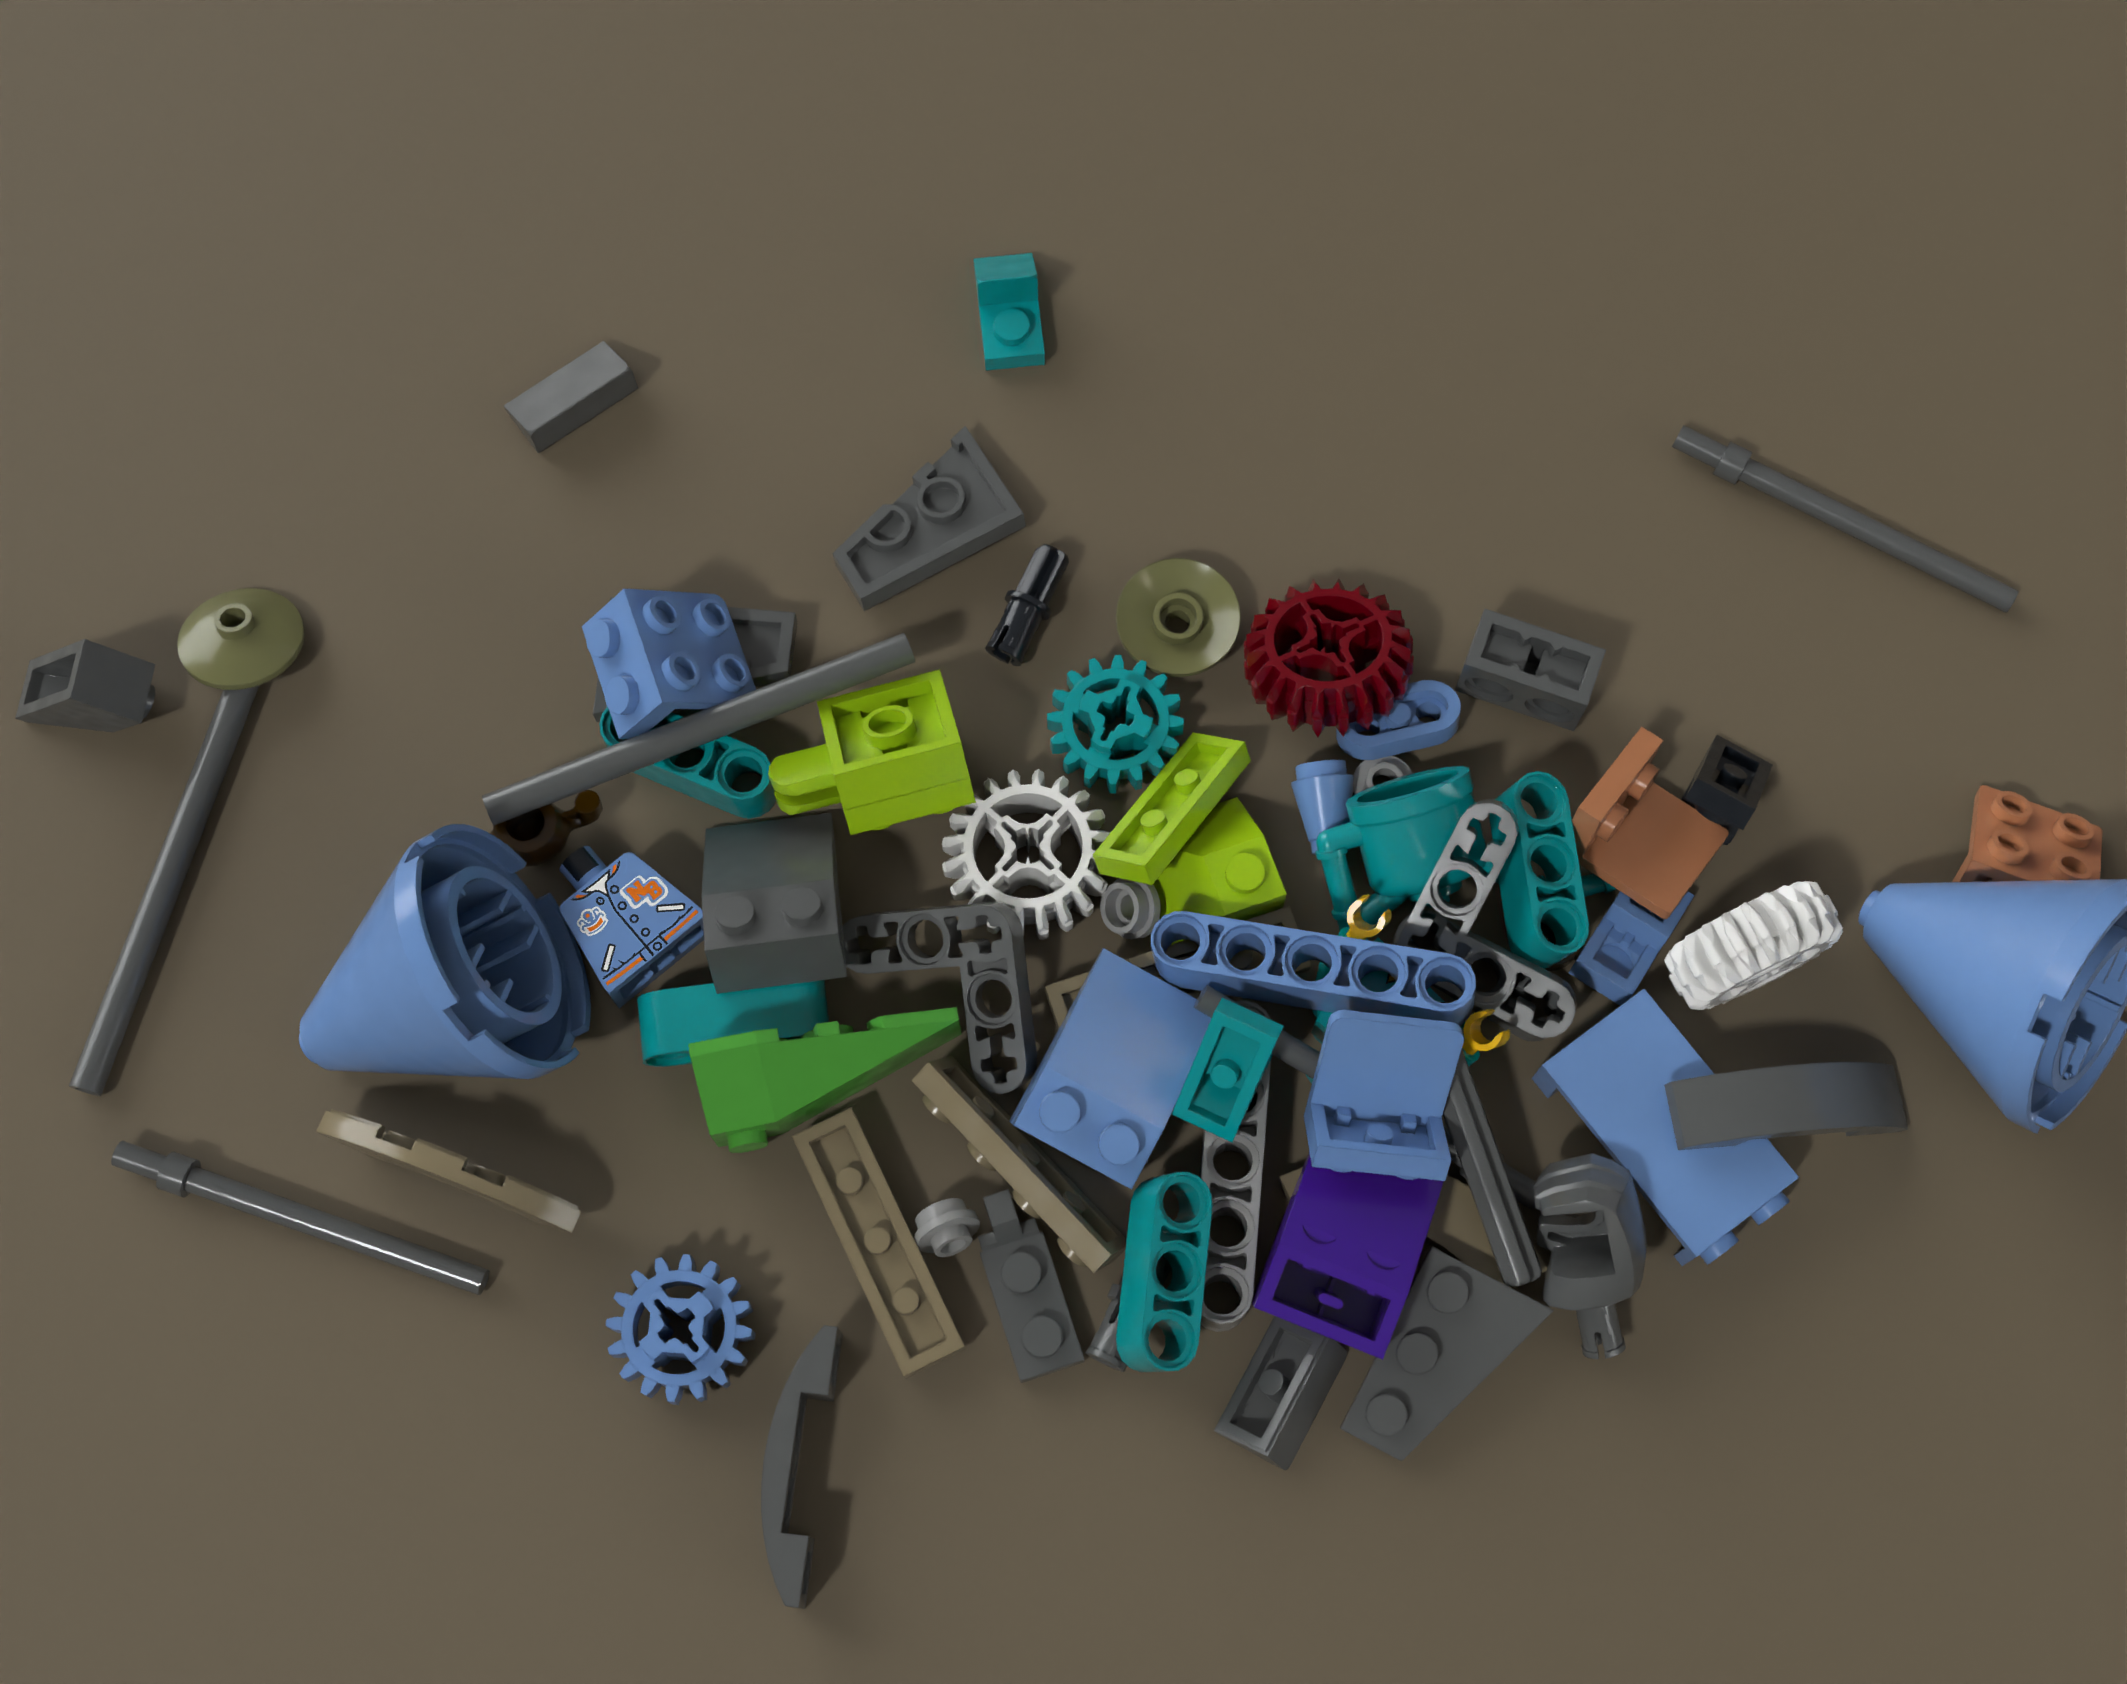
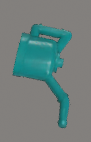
(1401, 838)

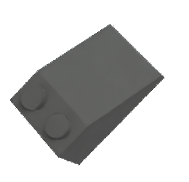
(772, 904)

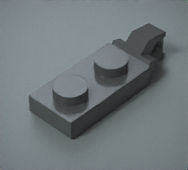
(1027, 1292)

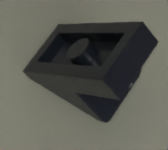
(1727, 785)

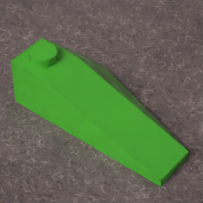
(768, 1084)

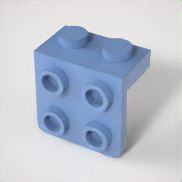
(664, 655)
(1382, 1095)

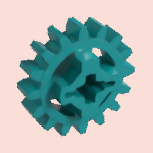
(1095, 710)

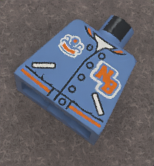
(627, 920)

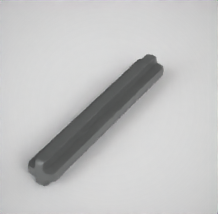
(1489, 1181)

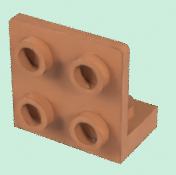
(1641, 833)
(2028, 842)

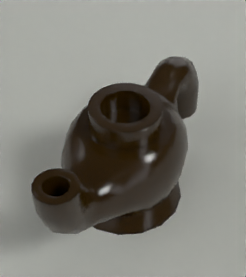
(544, 831)

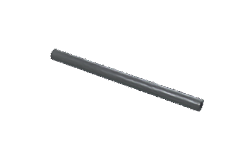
(698, 729)
(162, 891)

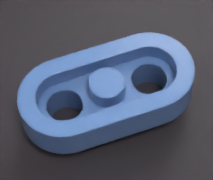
(1403, 729)

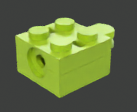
(885, 757)

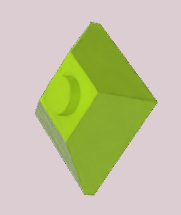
(1223, 869)

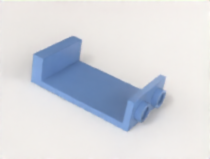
(1618, 1090)

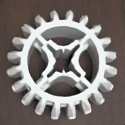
(1045, 834)
(1753, 945)

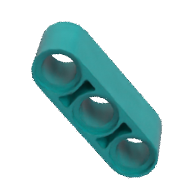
(713, 775)
(1524, 896)
(697, 1013)
(1142, 1297)

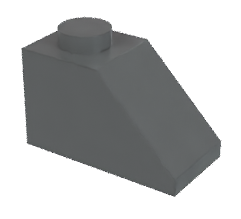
(87, 688)

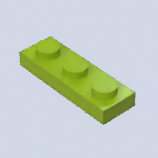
(1171, 808)

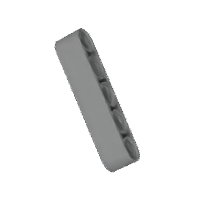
(1238, 1200)

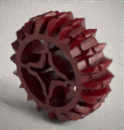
(1330, 642)

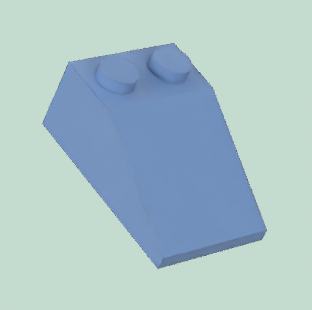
(1114, 1069)

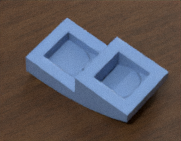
(1624, 947)

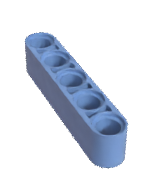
(1289, 947)

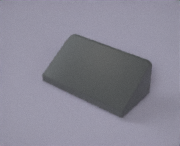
(572, 396)
(1281, 1392)

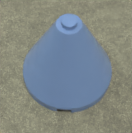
(453, 972)
(2013, 980)

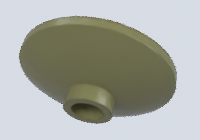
(1182, 591)
(241, 639)

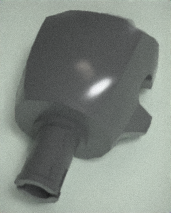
(1593, 1255)

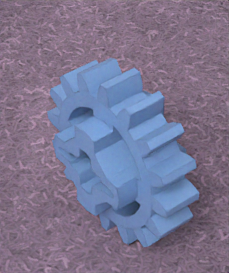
(654, 1348)

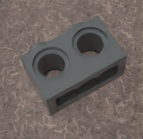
(1530, 670)

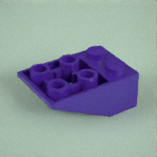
(1347, 1254)

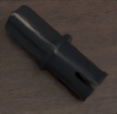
(1028, 605)

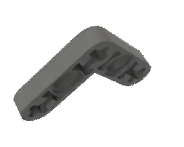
(1472, 946)
(977, 964)

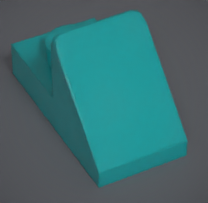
(1009, 311)
(1227, 1069)

